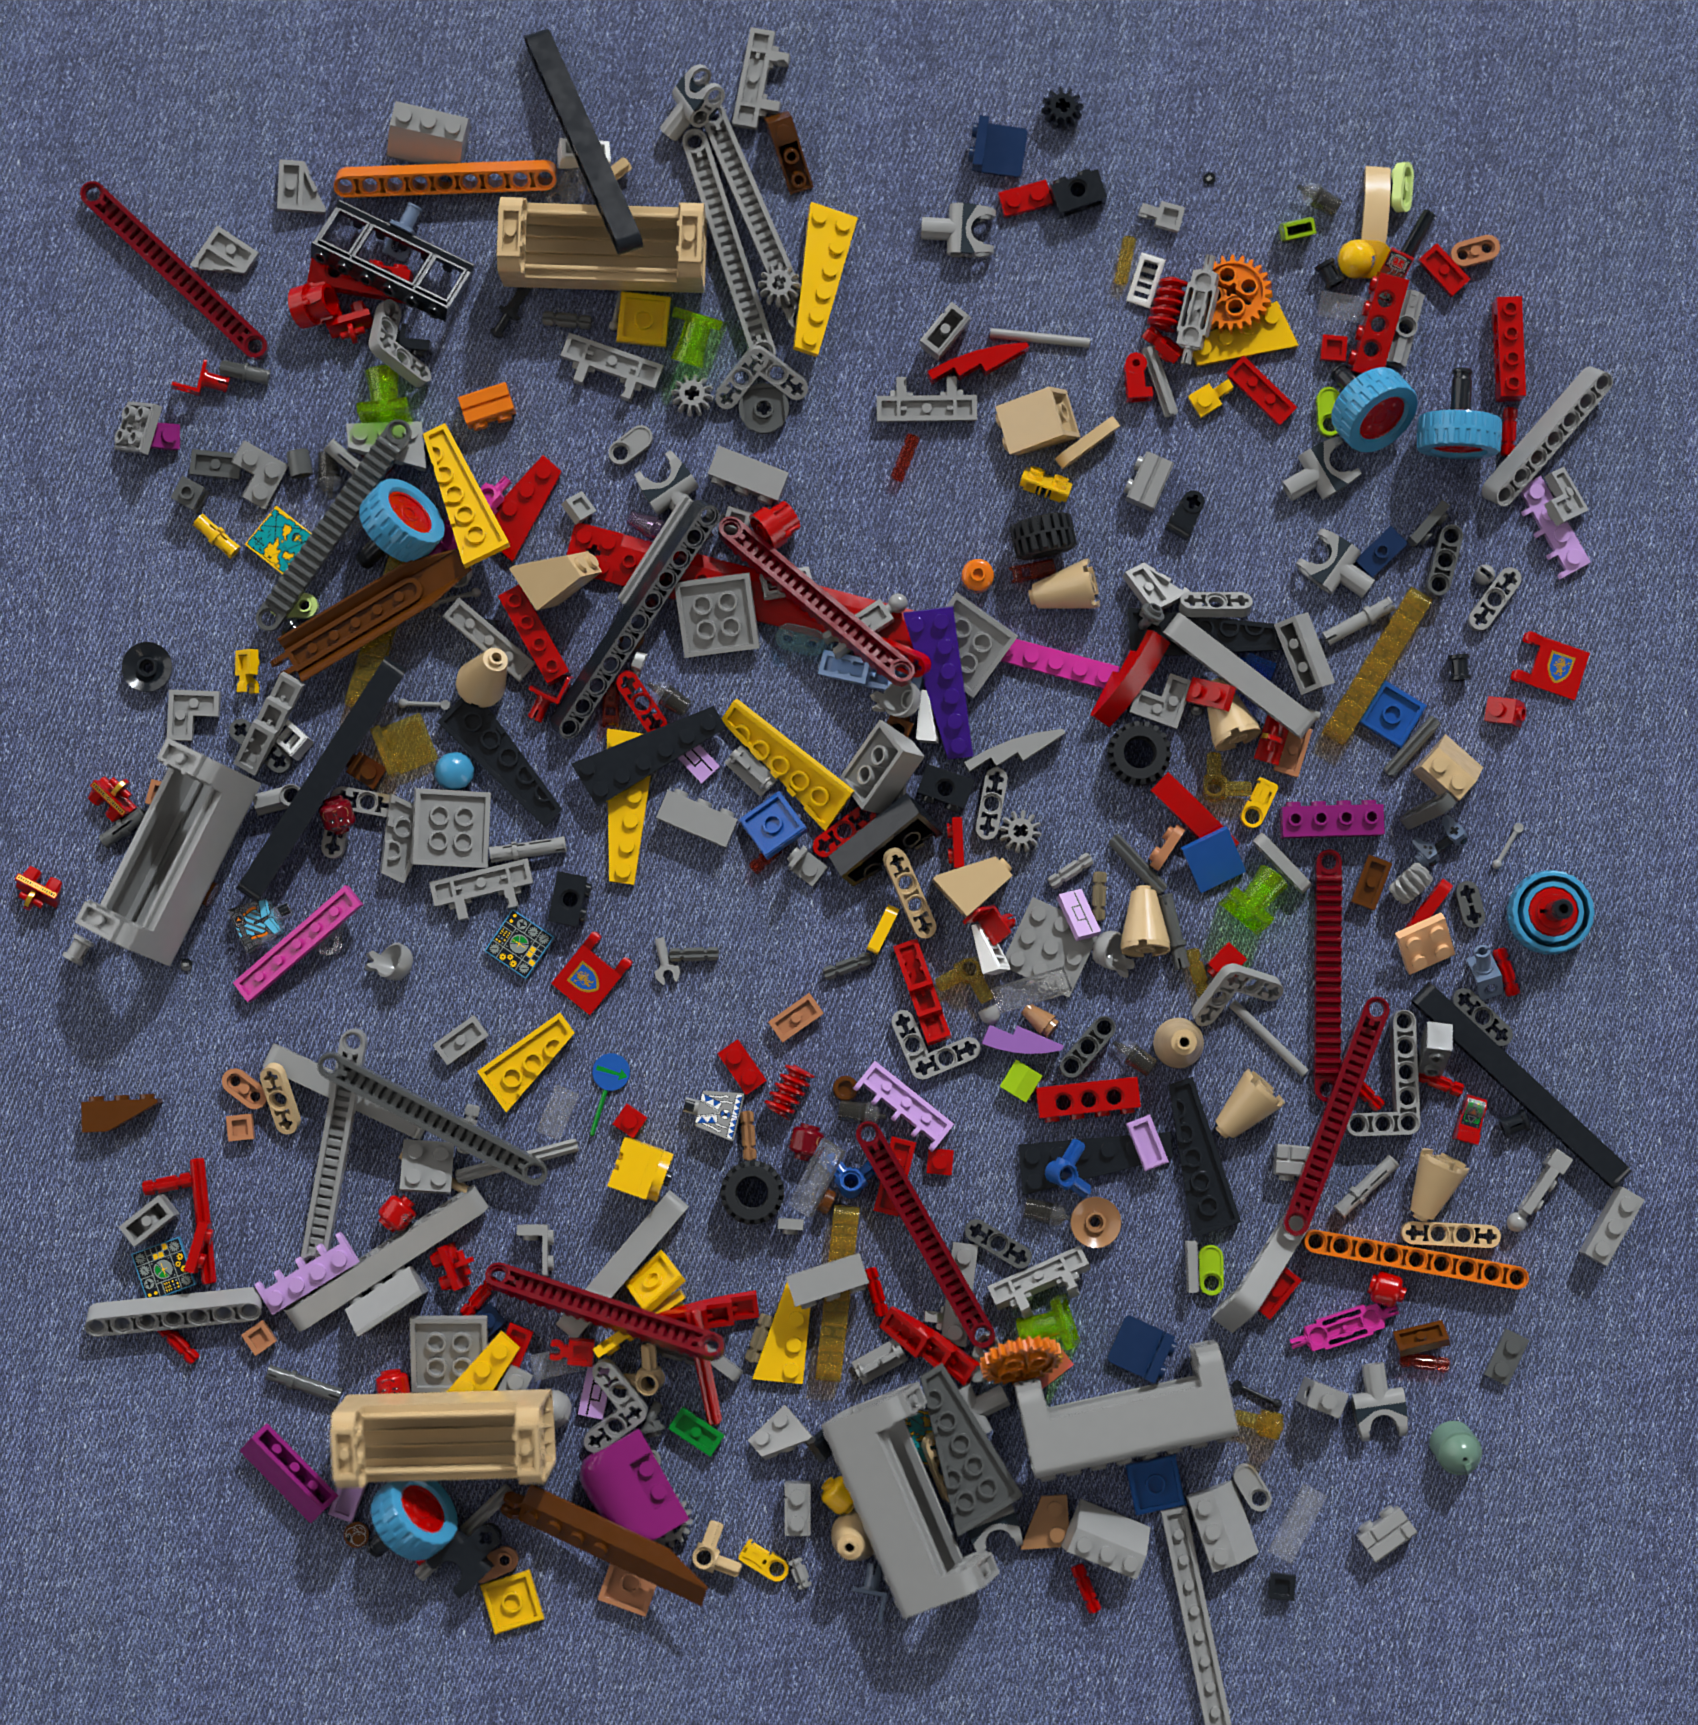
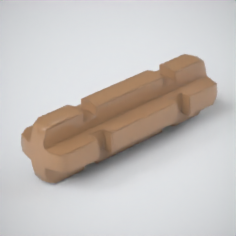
(748, 1135)

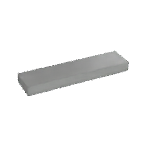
(487, 637)

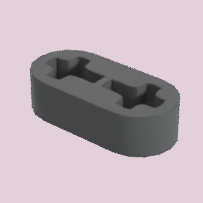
(1463, 906)

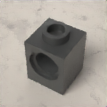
(190, 494)

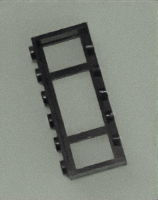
(385, 281)

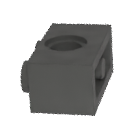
(1435, 1048)

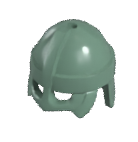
(1452, 1443)

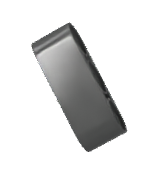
(1446, 549)
(1098, 1041)

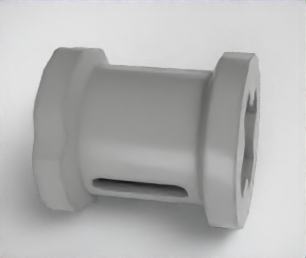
(78, 949)

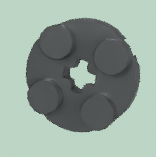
(773, 398)

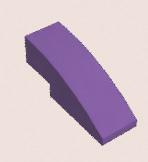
(1020, 1041)

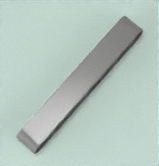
(1547, 436)
(1240, 675)
(306, 1074)
(630, 1255)
(173, 1312)

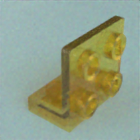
(404, 745)

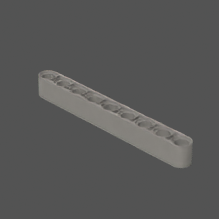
(387, 1258)

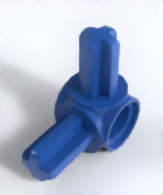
(859, 1175)
(1069, 1176)

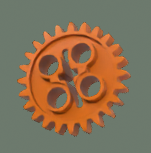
(1243, 276)
(1021, 1360)

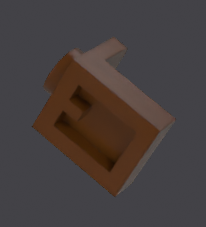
(365, 770)

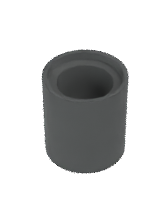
(299, 463)

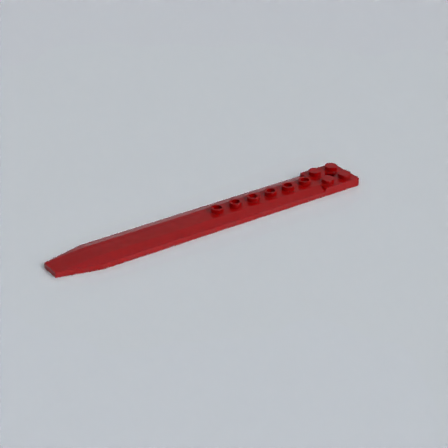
(623, 553)

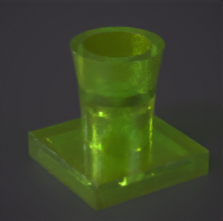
(694, 336)
(384, 399)
(1251, 904)
(1053, 1324)

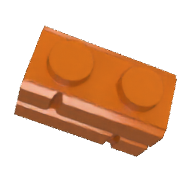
(487, 406)

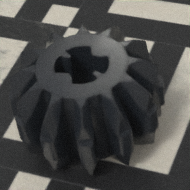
(1069, 103)

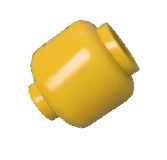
(837, 1496)

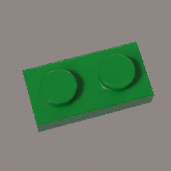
(696, 1431)

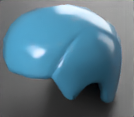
(454, 771)

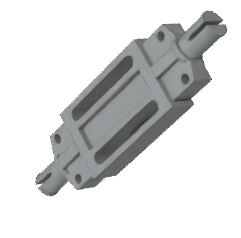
(1203, 284)

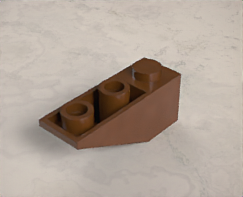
(789, 152)
(109, 1115)

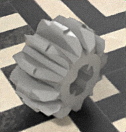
(783, 276)
(686, 389)
(1018, 822)
(1410, 883)

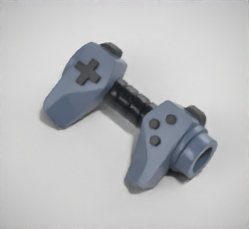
(1428, 853)

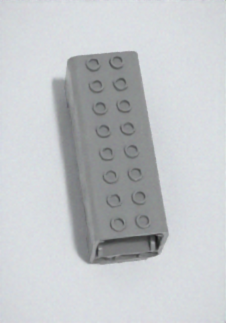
(172, 855)
(1128, 1421)
(901, 1505)

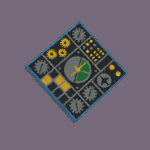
(519, 944)
(162, 1268)

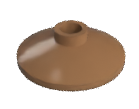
(1108, 1225)

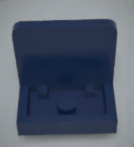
(997, 148)
(1141, 1349)

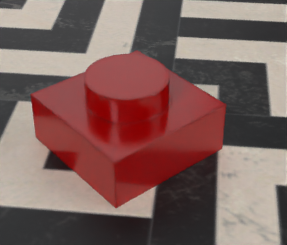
(1333, 348)
(630, 1120)
(940, 1161)

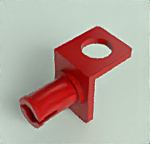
(205, 380)
(545, 698)
(994, 924)

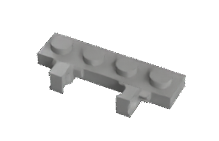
(759, 58)
(593, 356)
(948, 406)
(499, 879)
(965, 1257)
(1020, 1287)

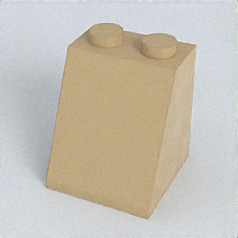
(1037, 421)
(555, 579)
(1448, 769)
(973, 884)

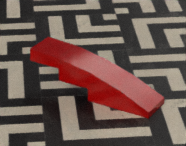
(986, 359)
(1128, 682)
(1186, 807)
(922, 992)
(720, 1310)
(928, 1343)

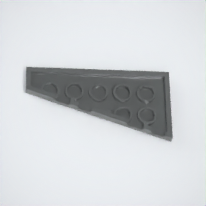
(970, 1465)

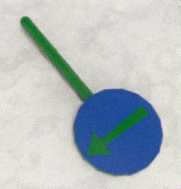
(610, 1074)

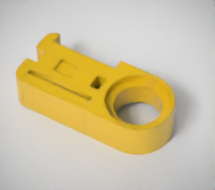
(1260, 801)
(882, 929)
(760, 1560)

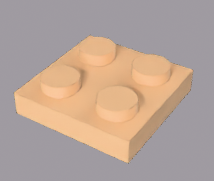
(1425, 943)

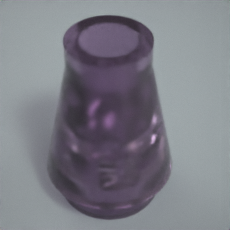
(645, 524)

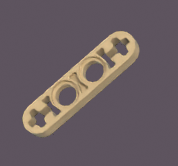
(909, 893)
(1450, 1231)

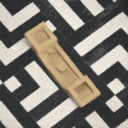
(1376, 203)

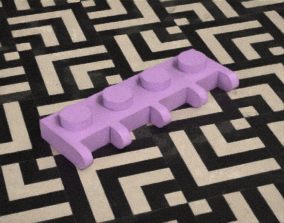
(1560, 537)
(905, 1104)
(308, 1276)

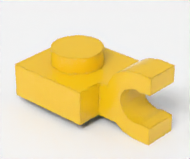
(1207, 399)
(245, 667)

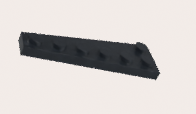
(1231, 633)
(493, 749)
(1098, 1158)
(1204, 1179)

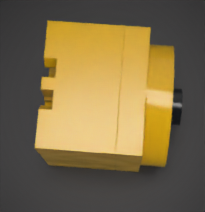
(641, 1169)

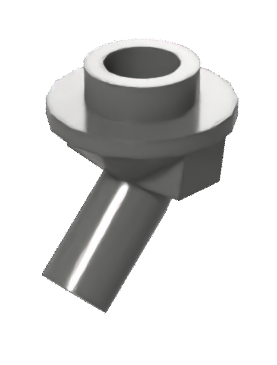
(1151, 614)
(652, 1426)

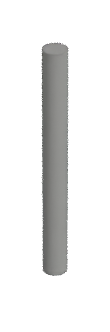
(1039, 337)
(1262, 1032)

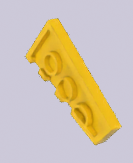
(1266, 337)
(522, 1063)
(612, 1343)
(786, 1343)

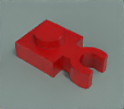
(1166, 348)
(578, 1351)

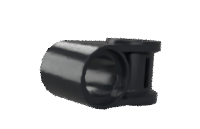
(1184, 518)

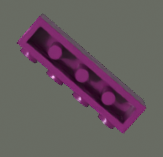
(1331, 820)
(288, 1473)

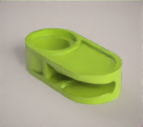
(1324, 405)
(1210, 1264)

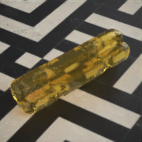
(1125, 260)
(1197, 971)

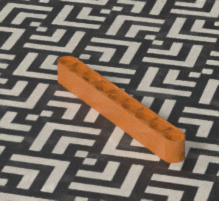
(435, 185)
(1426, 1264)

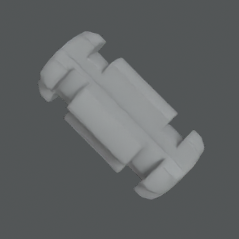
(799, 1573)

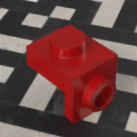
(1505, 711)

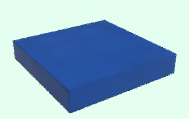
(1392, 714)
(773, 825)
(1213, 859)
(1155, 1484)

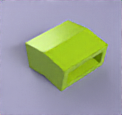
(1309, 221)
(1021, 1081)

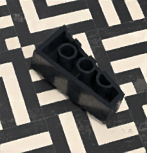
(899, 826)

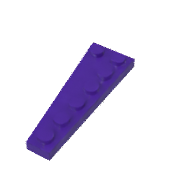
(936, 636)

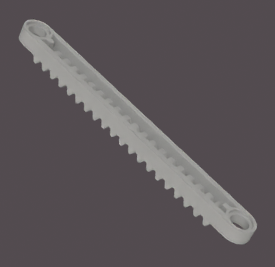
(750, 203)
(728, 243)
(332, 1156)

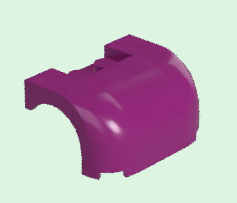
(631, 1488)

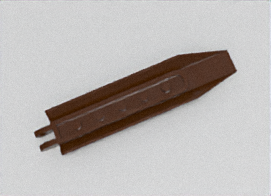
(369, 613)
(604, 1540)

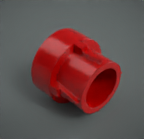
(312, 304)
(775, 523)

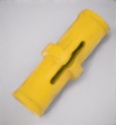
(216, 536)

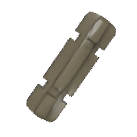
(1099, 895)
(758, 1338)

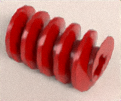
(1166, 304)
(788, 1090)

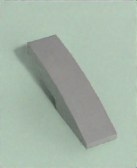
(269, 723)
(1023, 747)

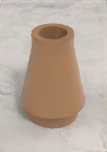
(1041, 1020)

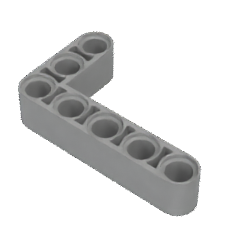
(1398, 1084)
(1260, 1277)

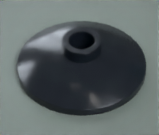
(134, 666)

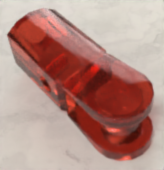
(1036, 570)
(611, 700)

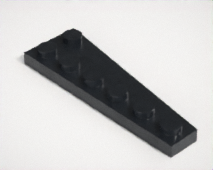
(630, 762)

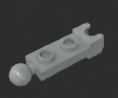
(875, 616)
(1555, 1163)

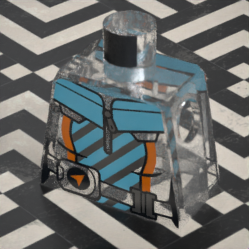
(259, 922)

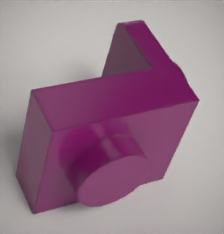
(166, 437)

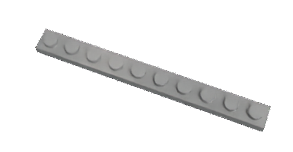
(1195, 1616)

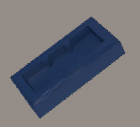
(1381, 551)

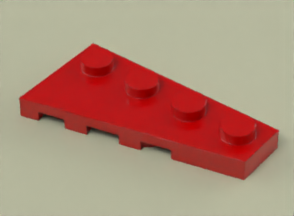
(525, 502)

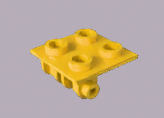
(1036, 477)

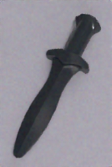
(509, 312)

